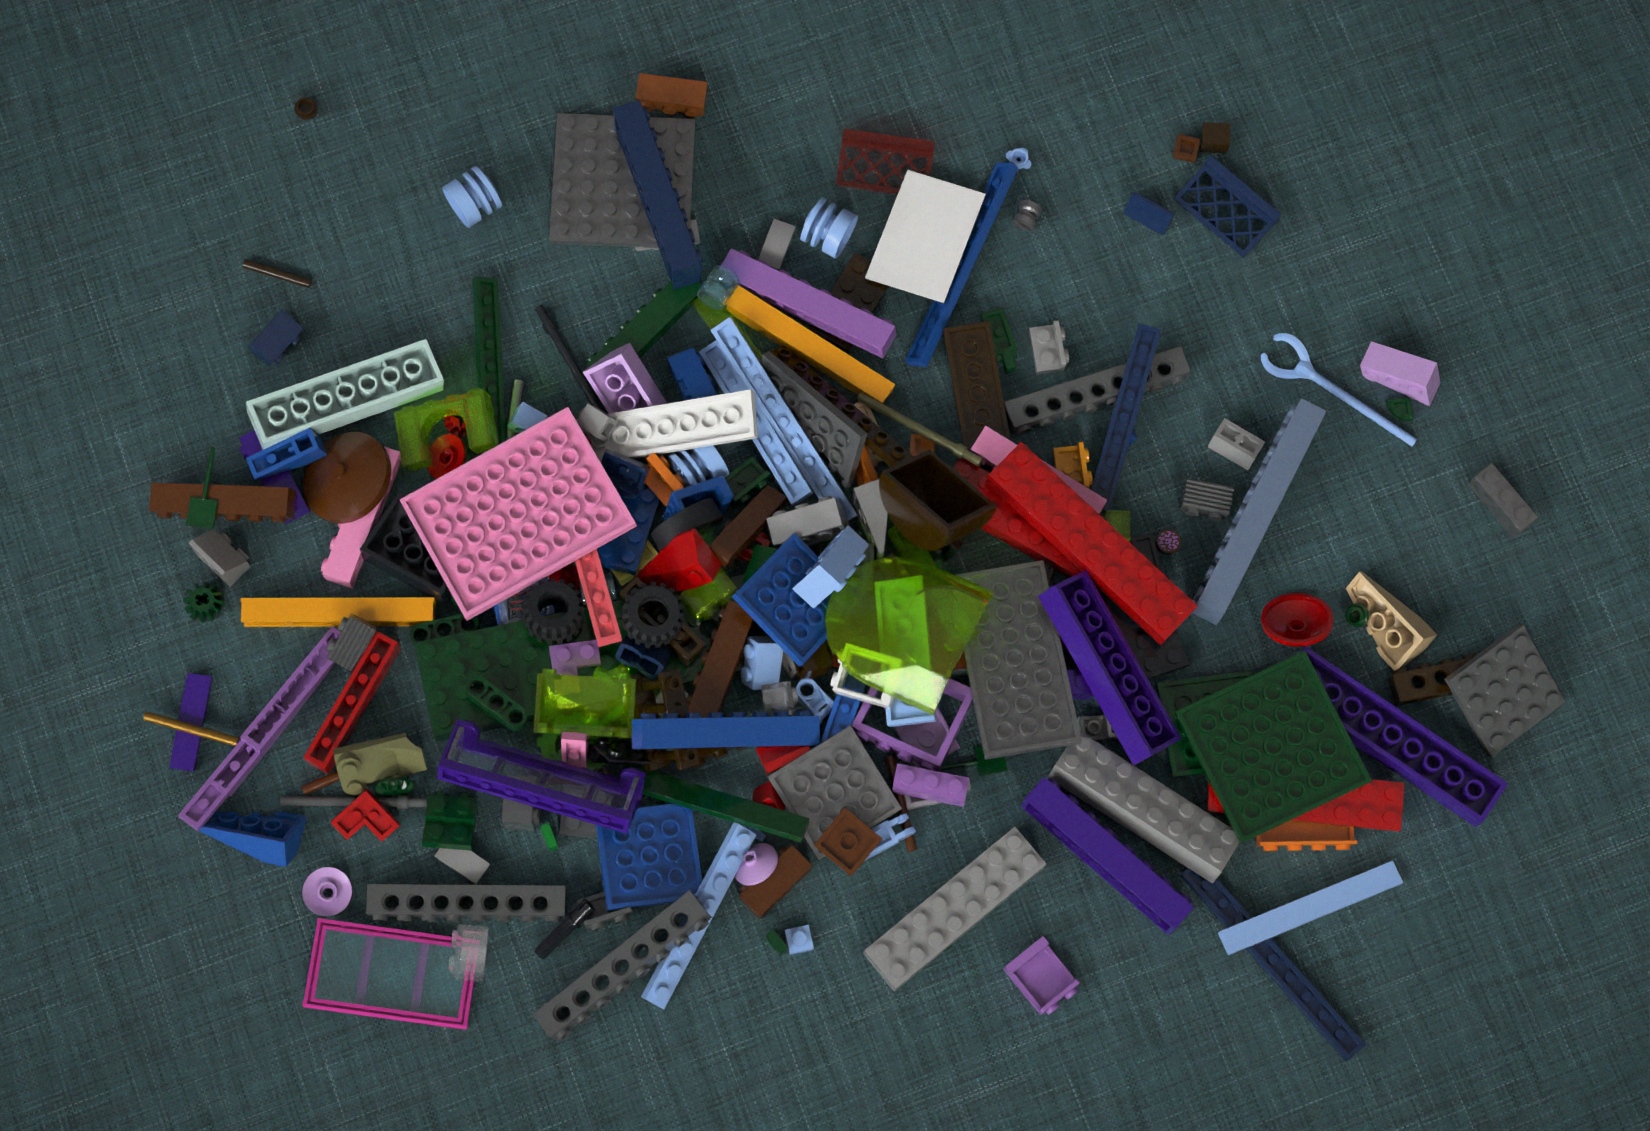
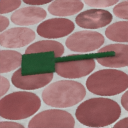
(203, 510)
(985, 767)

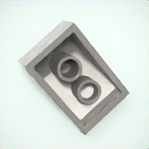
(871, 515)

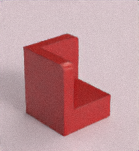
(768, 796)

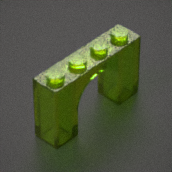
(416, 422)

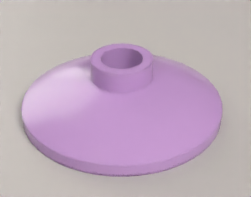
(757, 864)
(325, 879)

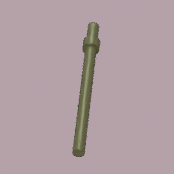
(959, 450)

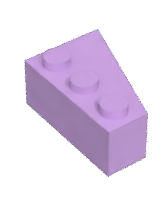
(1401, 372)

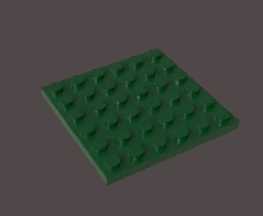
(1273, 747)

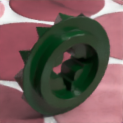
(394, 786)

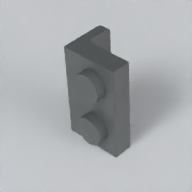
(601, 916)

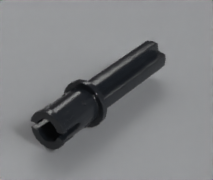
(572, 921)

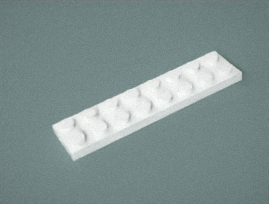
(681, 425)

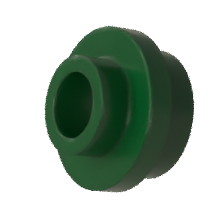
(1351, 615)

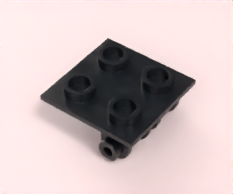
(614, 752)

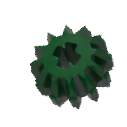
(203, 610)

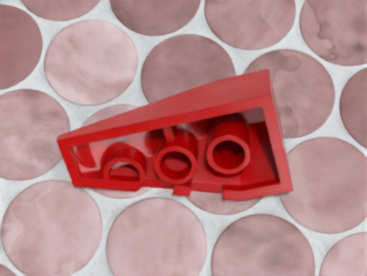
(682, 564)

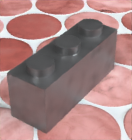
(1502, 500)

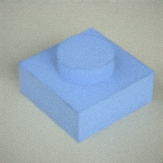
(799, 939)

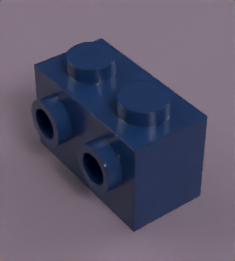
(275, 338)

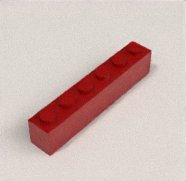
(352, 701)

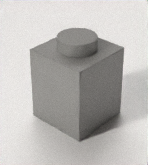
(596, 422)

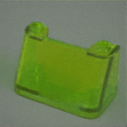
(584, 704)

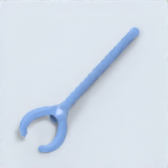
(1305, 370)

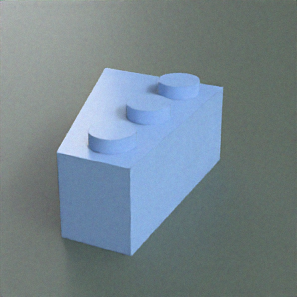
(833, 567)

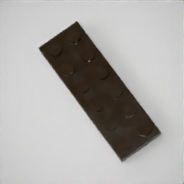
(975, 381)

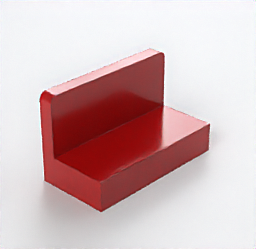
(777, 757)

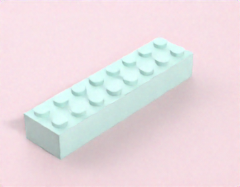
(346, 394)

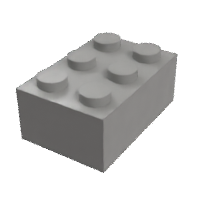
(810, 523)

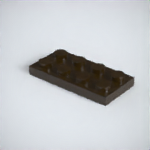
(857, 290)

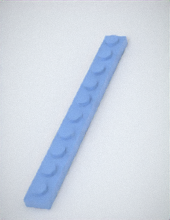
(779, 414)

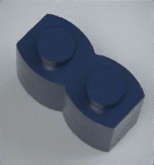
(647, 660)

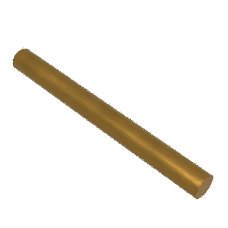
(191, 729)

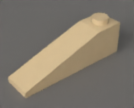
(1395, 628)

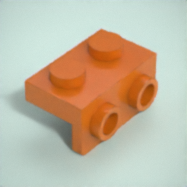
(661, 480)

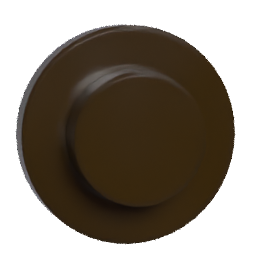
(306, 108)

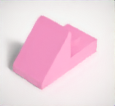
(575, 748)

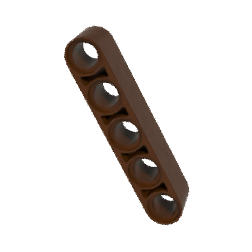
(747, 525)

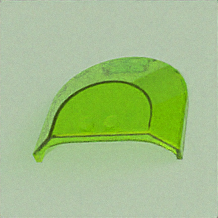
(904, 627)

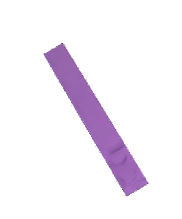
(260, 735)

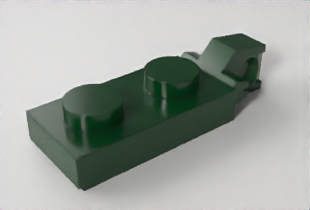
(1002, 337)

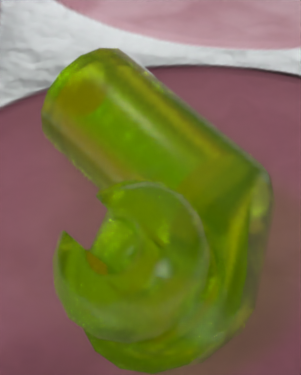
(621, 668)

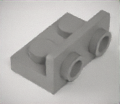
(1048, 348)

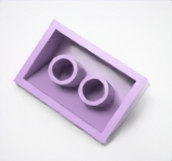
(623, 381)

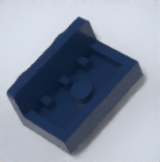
(625, 473)

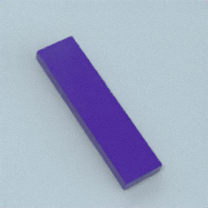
(192, 711)

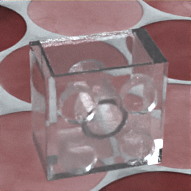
(470, 953)

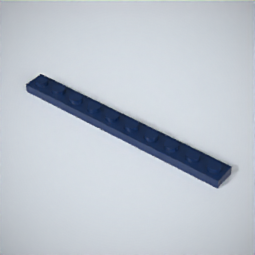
(1279, 968)

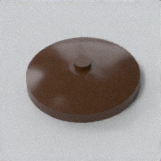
(348, 479)

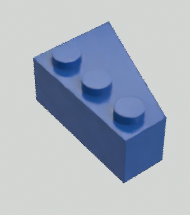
(690, 375)

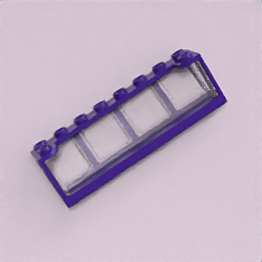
(540, 780)

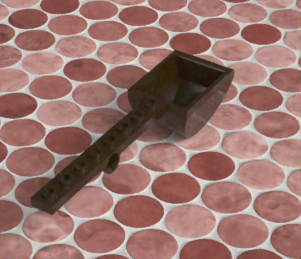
(919, 492)

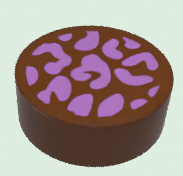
(1168, 542)

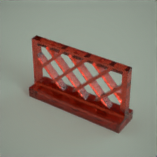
(882, 143)

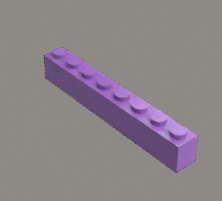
(811, 304)

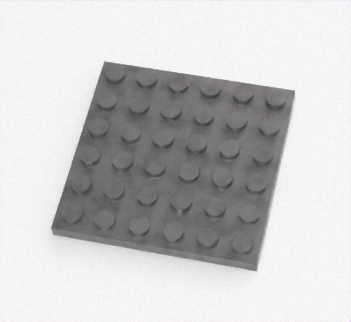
(594, 187)

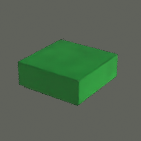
(549, 837)

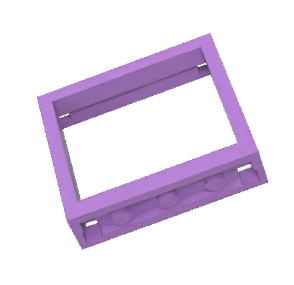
(905, 751)

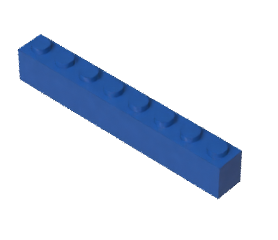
(725, 731)

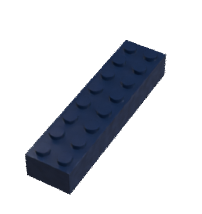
(657, 194)

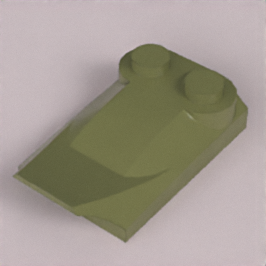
(377, 760)

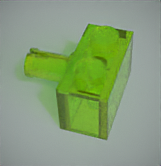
(705, 598)

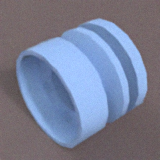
(472, 196)
(826, 226)
(698, 465)

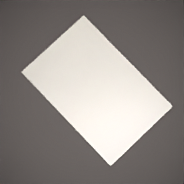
(925, 236)

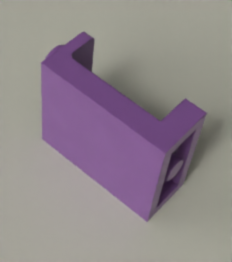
(1042, 977)

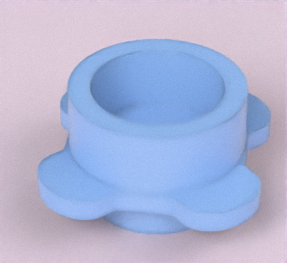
(1021, 153)

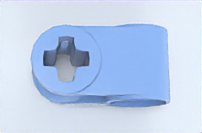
(816, 701)

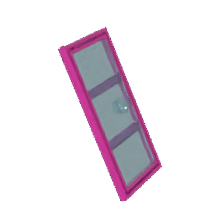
(386, 975)

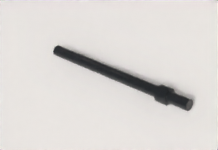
(550, 327)

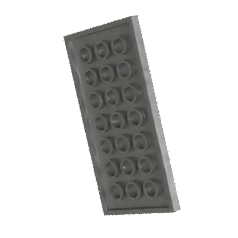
(1019, 667)

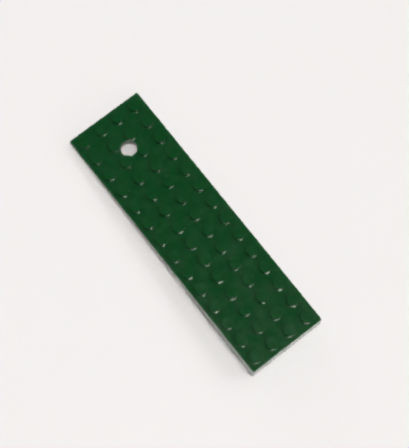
(511, 663)

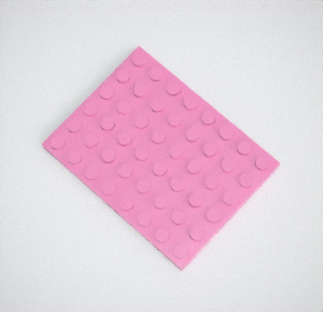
(517, 513)

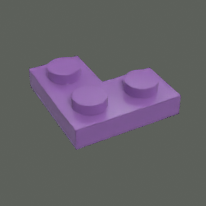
(570, 656)

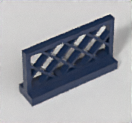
(1243, 195)

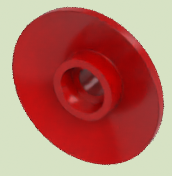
(447, 454)

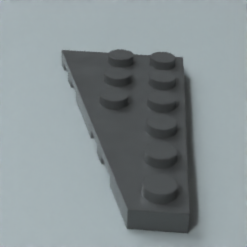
(822, 421)

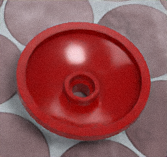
(1297, 619)

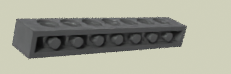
(1018, 421)
(380, 893)
(550, 1014)

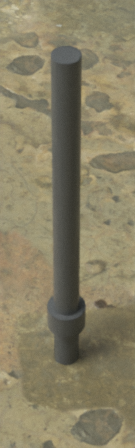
(400, 802)

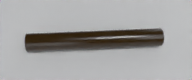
(277, 273)

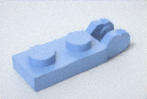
(887, 833)

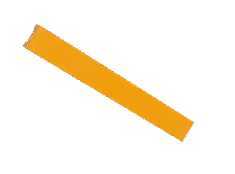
(808, 345)
(330, 611)

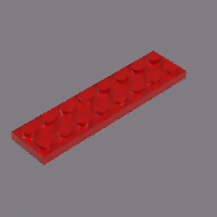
(1369, 807)

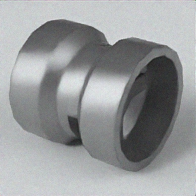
(1027, 215)

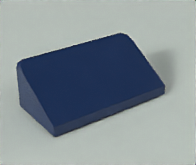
(1148, 213)

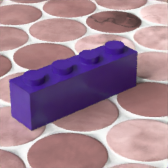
(252, 446)

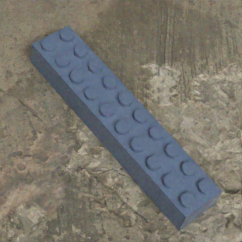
(1254, 517)

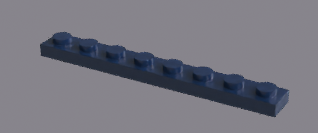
(1125, 412)

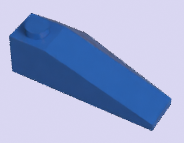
(263, 837)

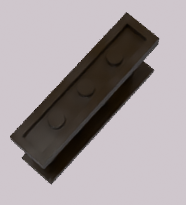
(674, 702)

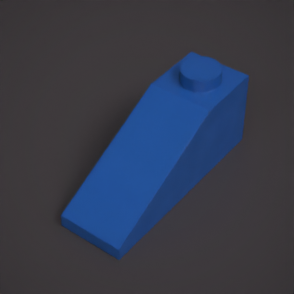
(287, 455)

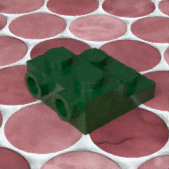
(450, 821)

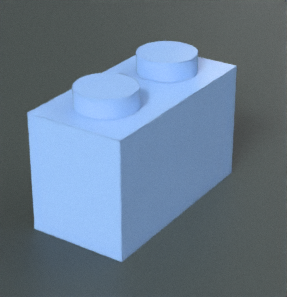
(761, 662)

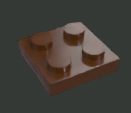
(848, 841)

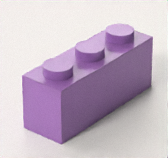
(930, 785)

